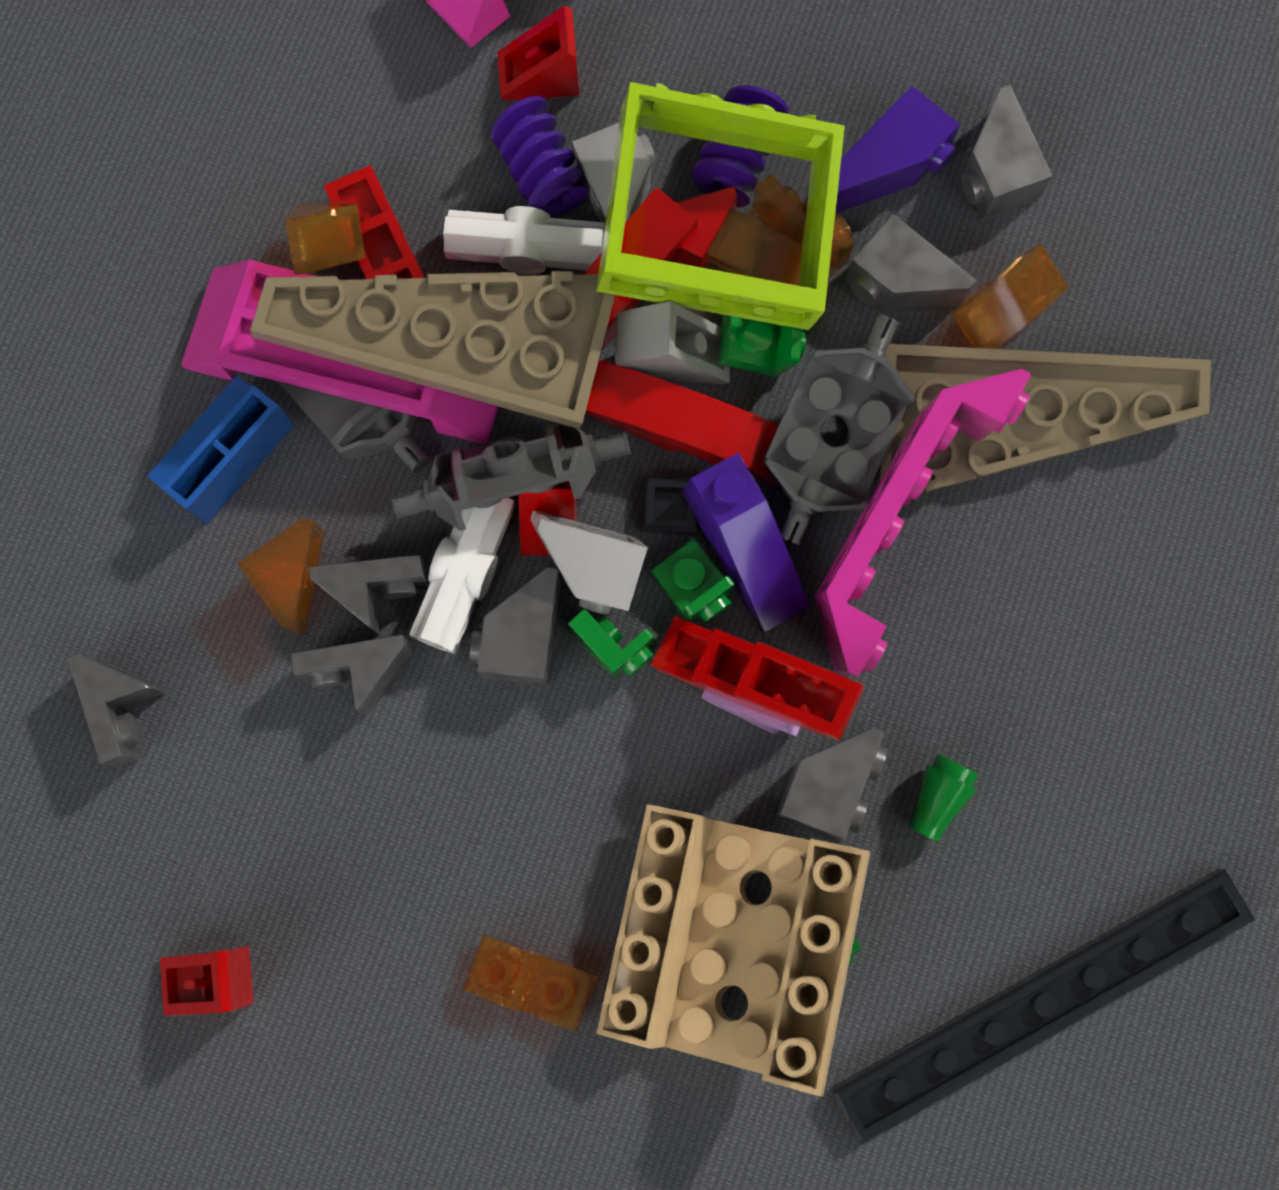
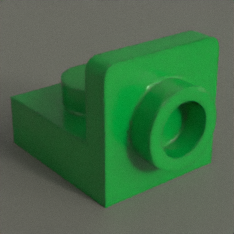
(760, 346)
(694, 583)
(602, 641)

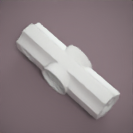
(522, 240)
(461, 576)

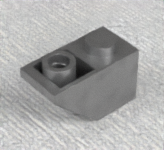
(829, 785)

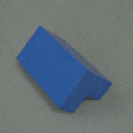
(221, 449)

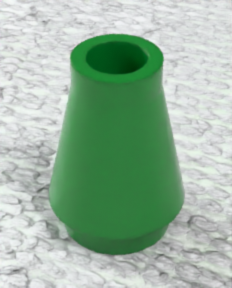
(942, 796)

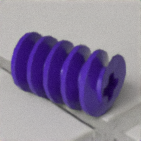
(537, 158)
(734, 166)

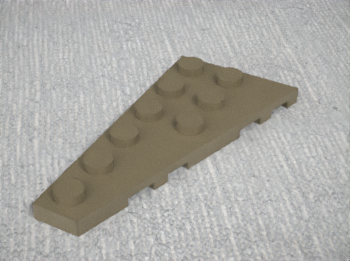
(474, 335)
(1071, 404)

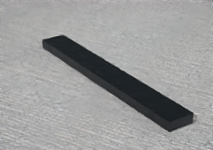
(1041, 1005)

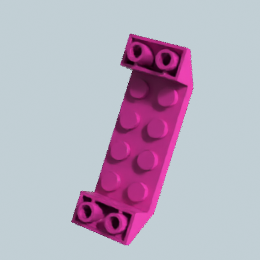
(224, 345)
(971, 408)

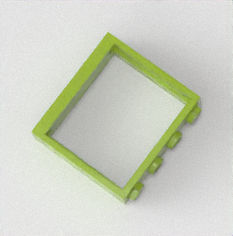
(749, 127)

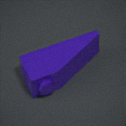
(896, 151)
(747, 541)

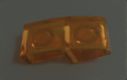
(785, 213)
(755, 250)
(1011, 300)
(530, 982)

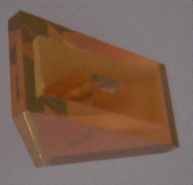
(323, 235)
(283, 575)

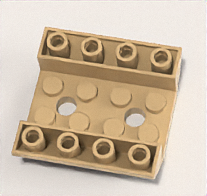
(697, 934)

